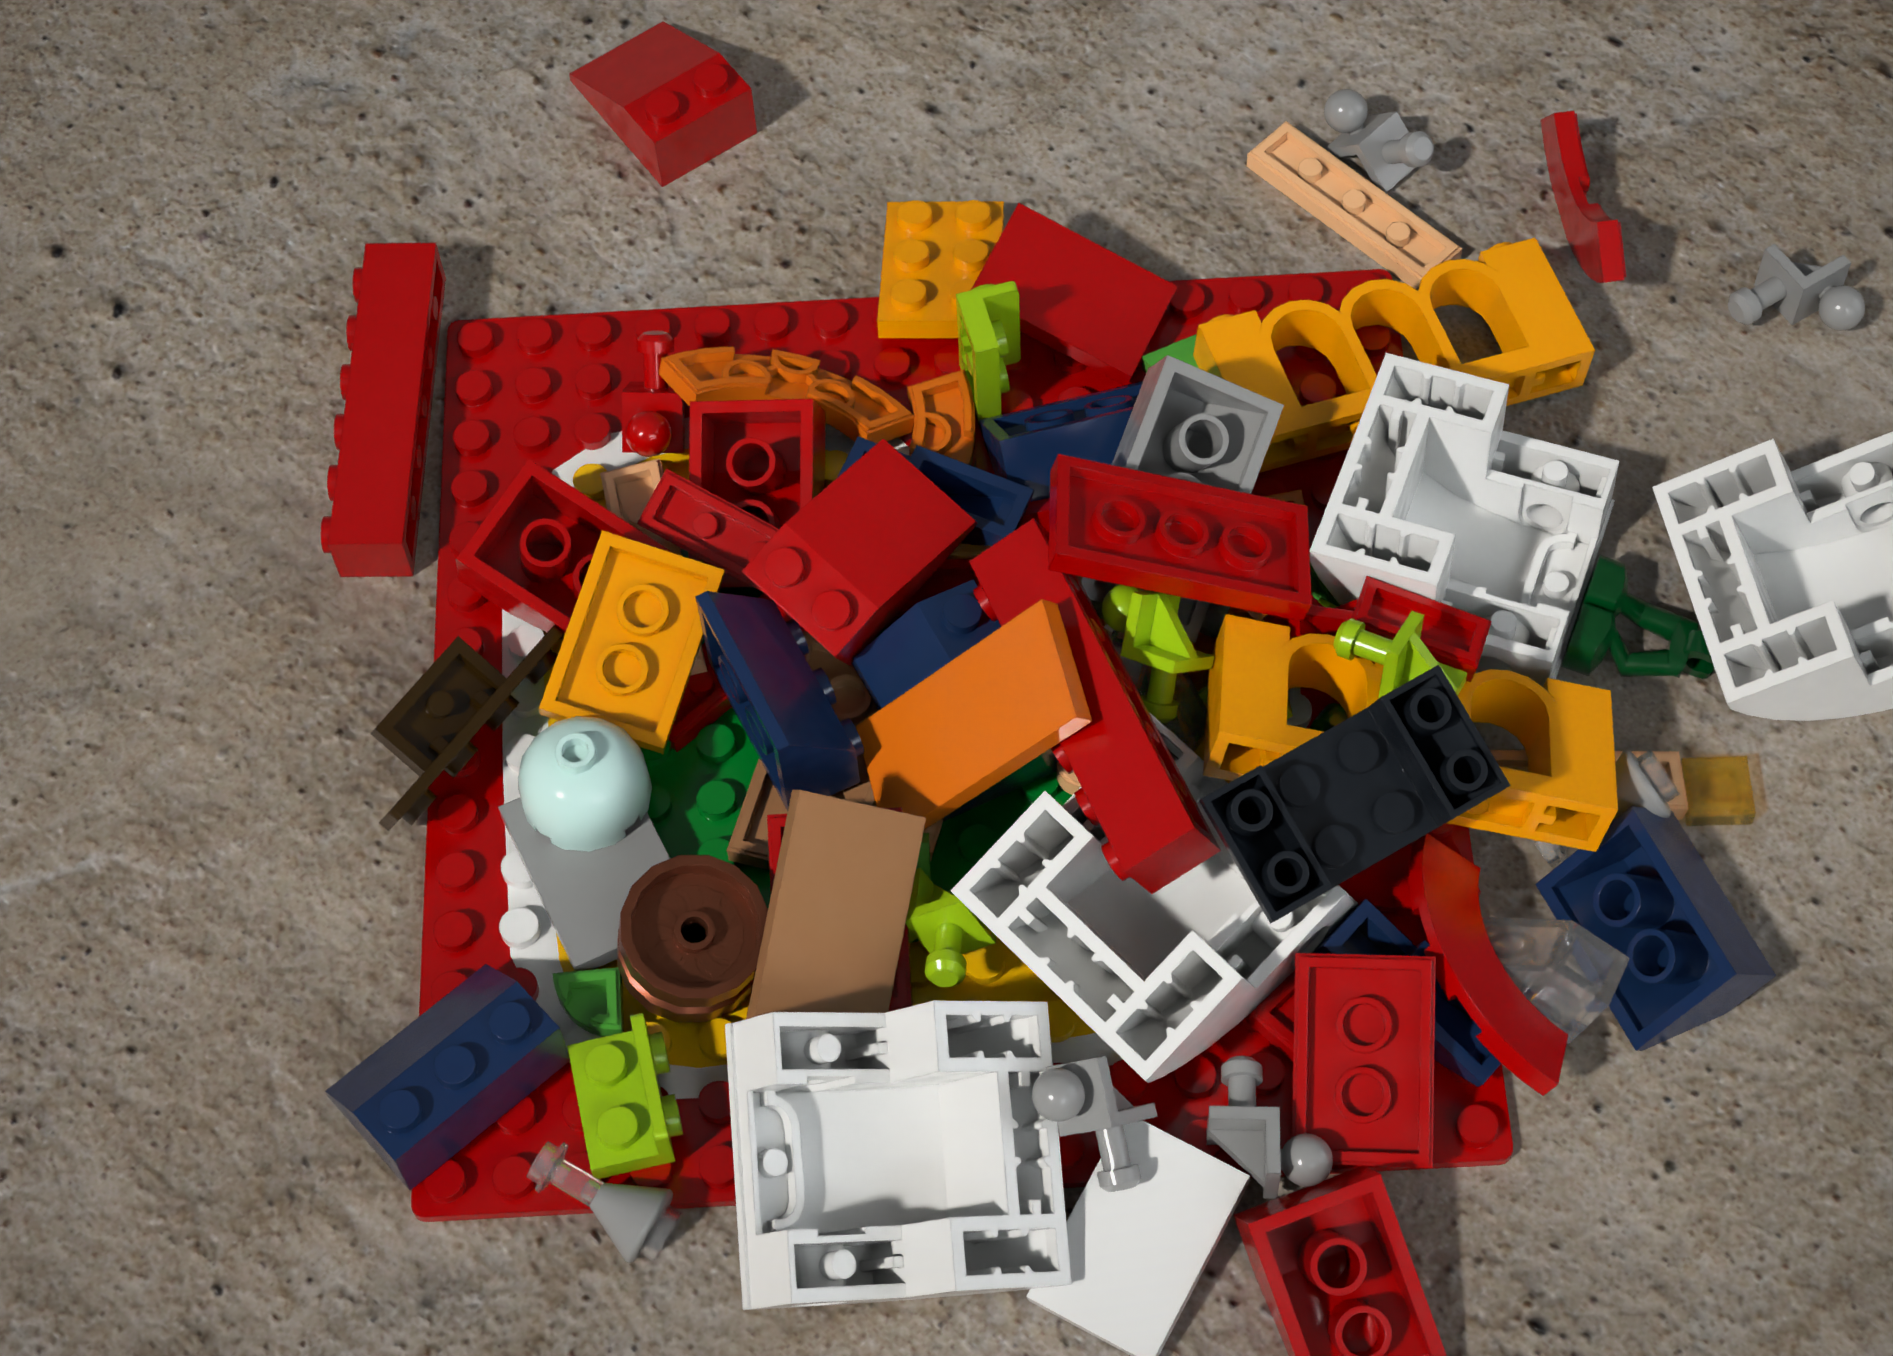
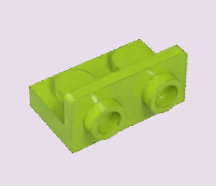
(988, 341)
(622, 1101)

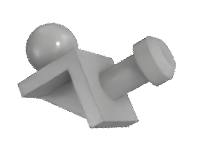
(1377, 139)
(1799, 291)
(1084, 1100)
(1253, 1134)

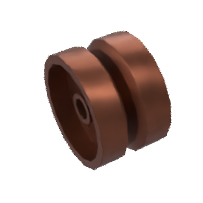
(664, 913)

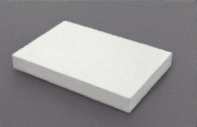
(1144, 1246)

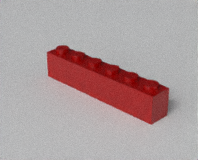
(385, 412)
(1120, 755)

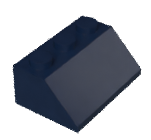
(1085, 427)
(921, 644)
(778, 695)
(1666, 913)
(451, 1074)

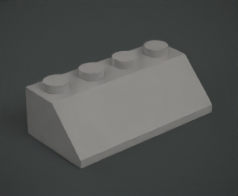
(1197, 432)

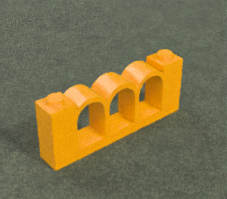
(1507, 286)
(1563, 726)

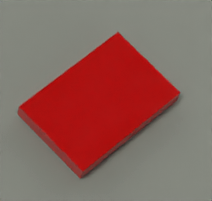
(1078, 293)
(1365, 1056)

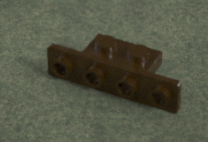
(446, 709)

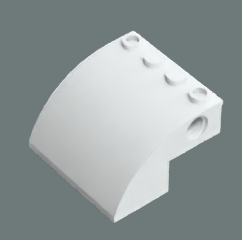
(1466, 513)
(1791, 577)
(1140, 967)
(894, 1154)

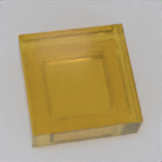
(1718, 791)

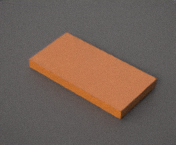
(976, 718)

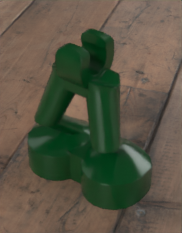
(1597, 631)

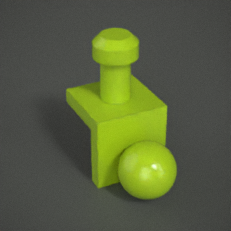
(1155, 639)
(1402, 657)
(945, 930)

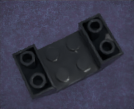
(1354, 794)

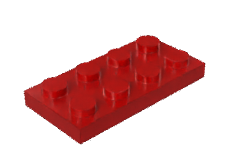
(1179, 538)

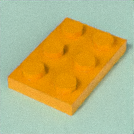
(929, 259)
(631, 640)

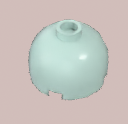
(583, 783)

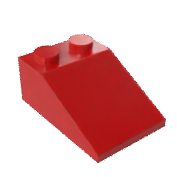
(669, 100)
(758, 457)
(538, 548)
(860, 550)
(1339, 1271)

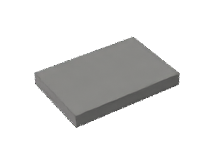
(584, 888)

